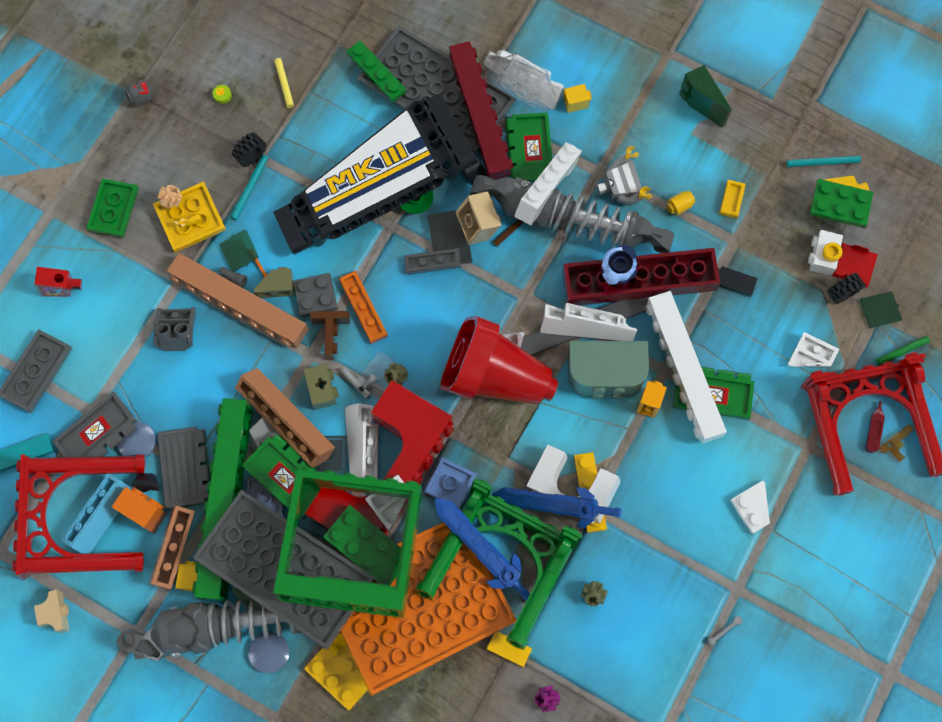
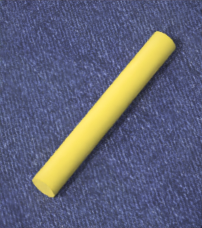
(284, 84)

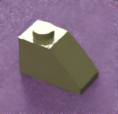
(276, 284)

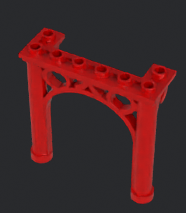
(912, 375)
(37, 468)

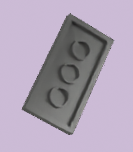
(34, 371)

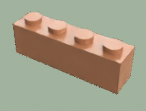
(171, 548)

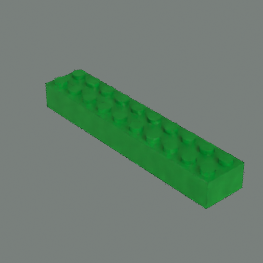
(224, 486)

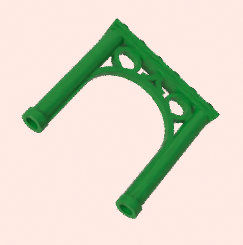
(545, 580)

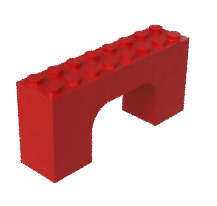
(422, 431)

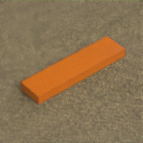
(363, 307)

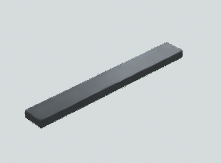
(541, 342)

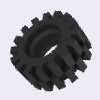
(249, 149)
(846, 288)

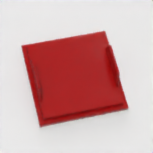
(856, 260)

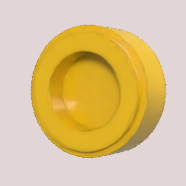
(832, 252)

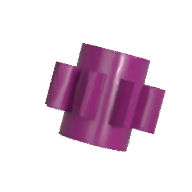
(547, 698)

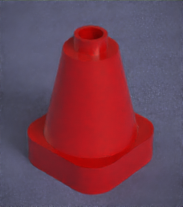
(494, 367)

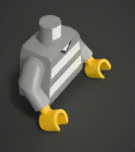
(623, 181)

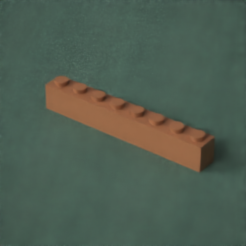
(237, 300)

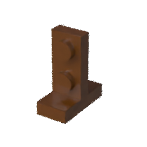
(330, 318)

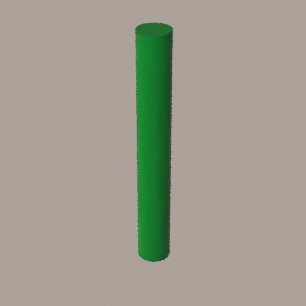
(903, 350)

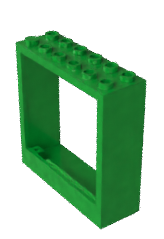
(342, 593)

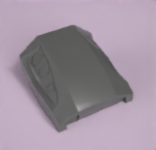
(174, 329)

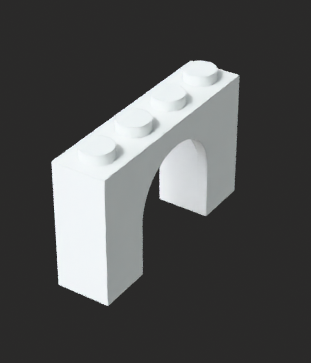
(547, 472)

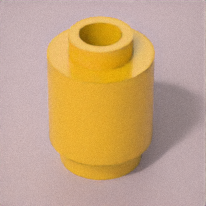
(680, 203)

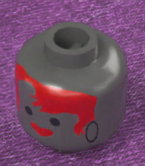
(139, 93)

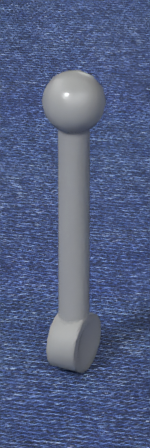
(737, 620)

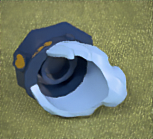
(619, 265)

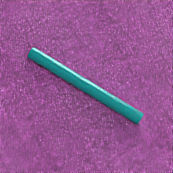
(823, 161)
(249, 187)

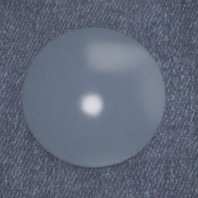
(139, 442)
(269, 654)

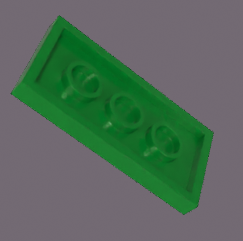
(365, 546)

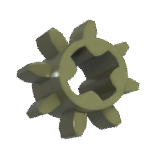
(397, 373)
(594, 593)

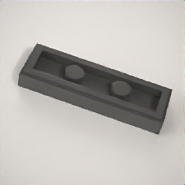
(432, 261)

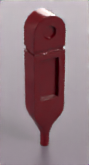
(875, 430)

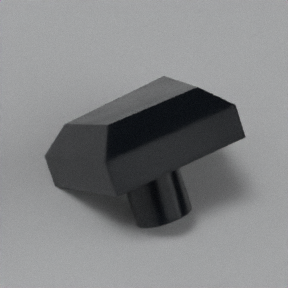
(146, 482)

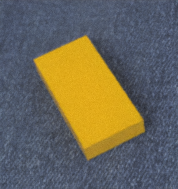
(732, 199)
(502, 648)

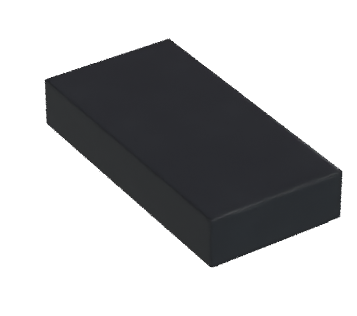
(737, 281)

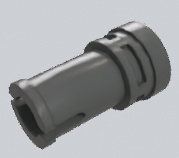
(236, 278)

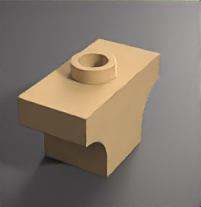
(53, 612)

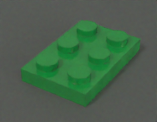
(841, 203)
(112, 208)

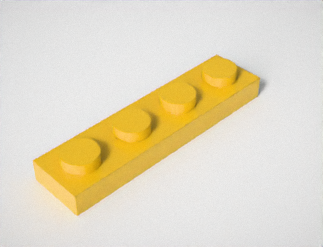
(586, 476)

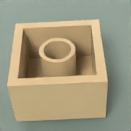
(478, 218)

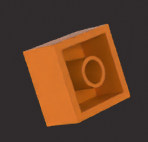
(139, 509)

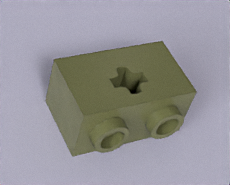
(321, 397)

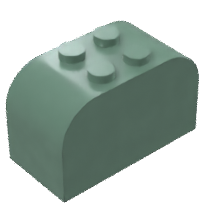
(607, 367)

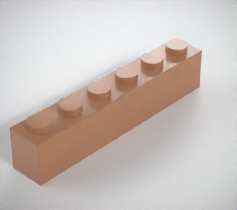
(284, 417)

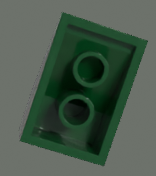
(704, 96)

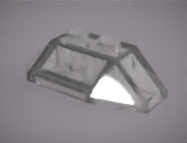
(523, 81)

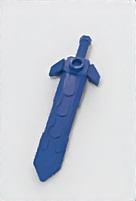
(582, 506)
(485, 551)

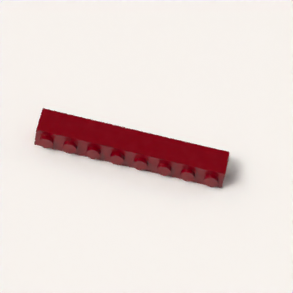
(479, 110)

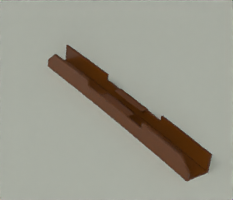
(508, 232)

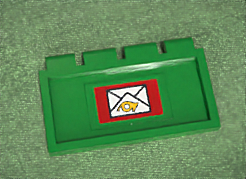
(530, 143)
(730, 394)
(277, 471)

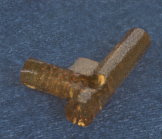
(896, 443)

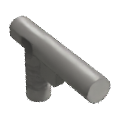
(359, 382)

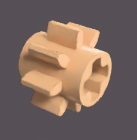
(169, 196)

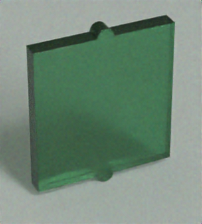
(239, 250)
(881, 309)

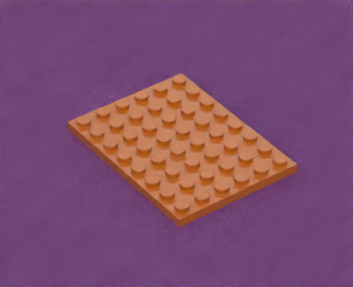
(431, 630)

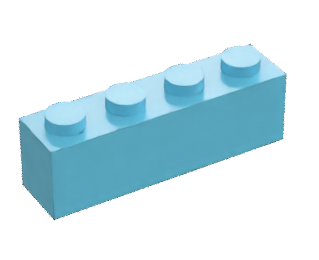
(95, 516)

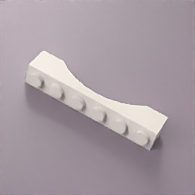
(543, 187)

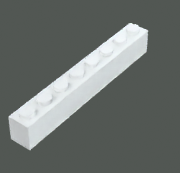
(686, 367)

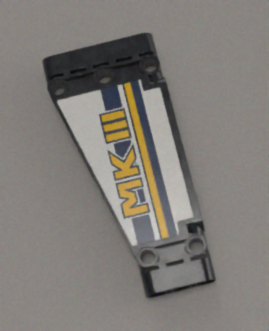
(379, 175)

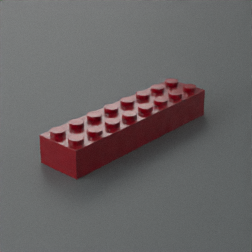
(656, 273)

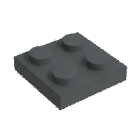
(315, 294)

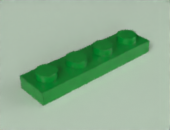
(376, 71)

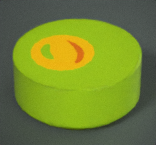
(222, 94)

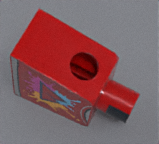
(55, 282)

